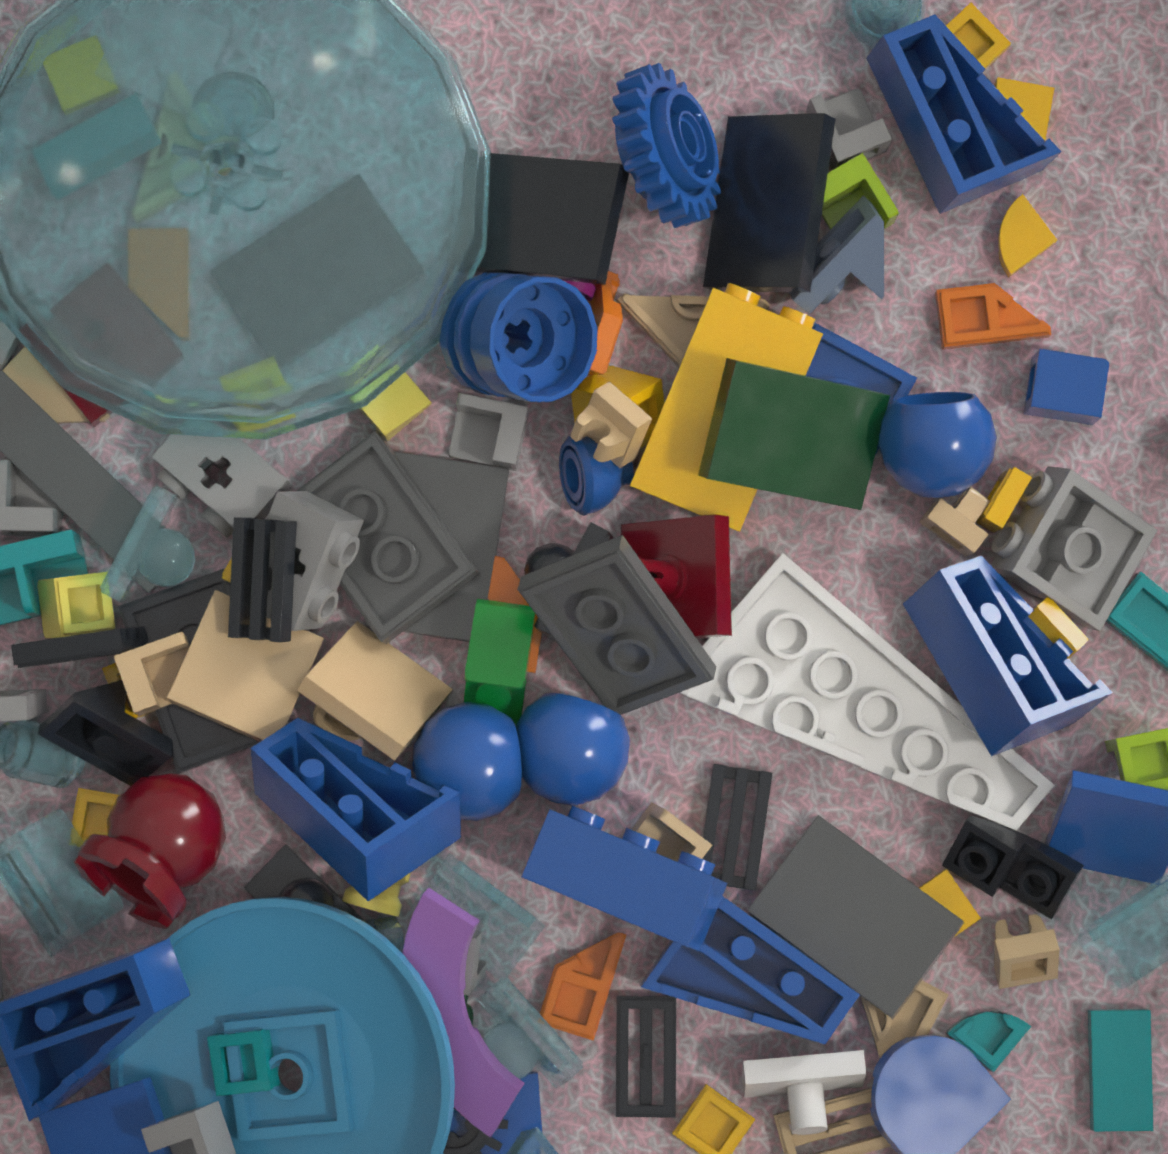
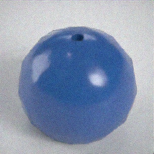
(937, 442)
(571, 748)
(473, 753)

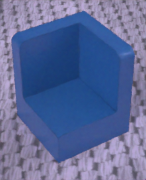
(1066, 387)

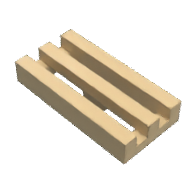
(789, 1141)

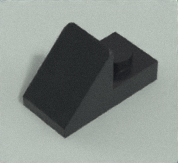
(101, 733)

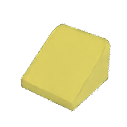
(396, 406)
(74, 605)

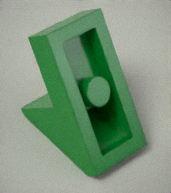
(499, 656)

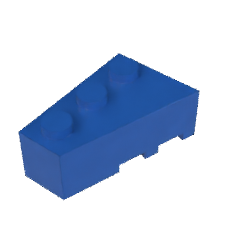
(953, 117)
(997, 658)
(352, 810)
(626, 877)
(753, 977)
(82, 1022)

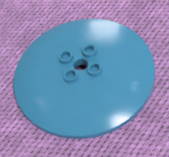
(333, 1004)

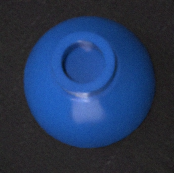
(585, 481)

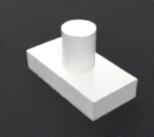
(804, 1081)

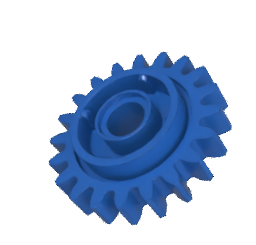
(666, 145)

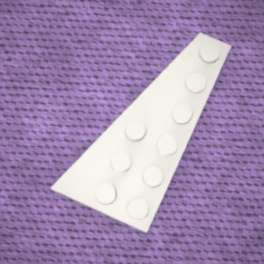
(838, 687)

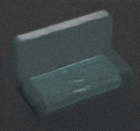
(48, 887)
(504, 923)
(1132, 935)

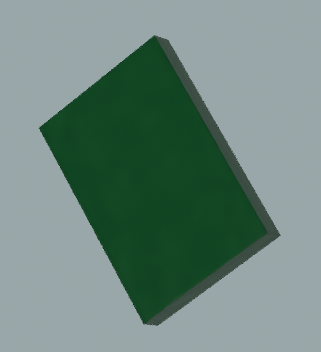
(793, 434)

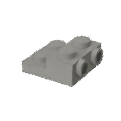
(1072, 545)

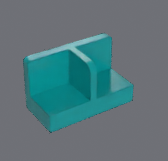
(33, 560)

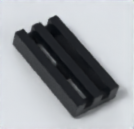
(253, 578)
(78, 647)
(741, 778)
(646, 1004)

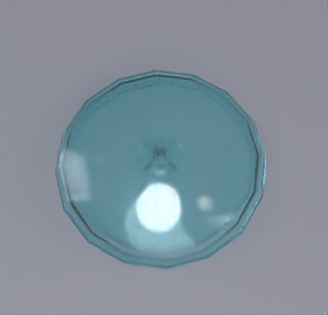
(253, 290)

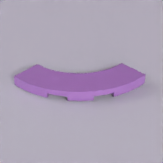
(438, 950)

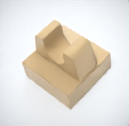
(613, 424)
(957, 522)
(1027, 956)

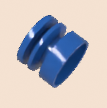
(519, 336)

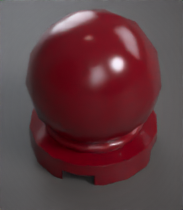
(159, 840)

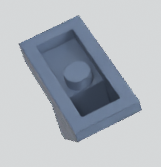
(852, 247)

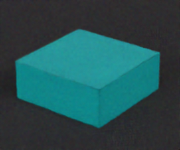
(255, 1055)

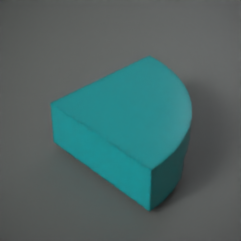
(989, 1036)

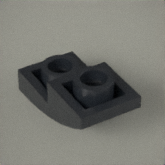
(1003, 858)

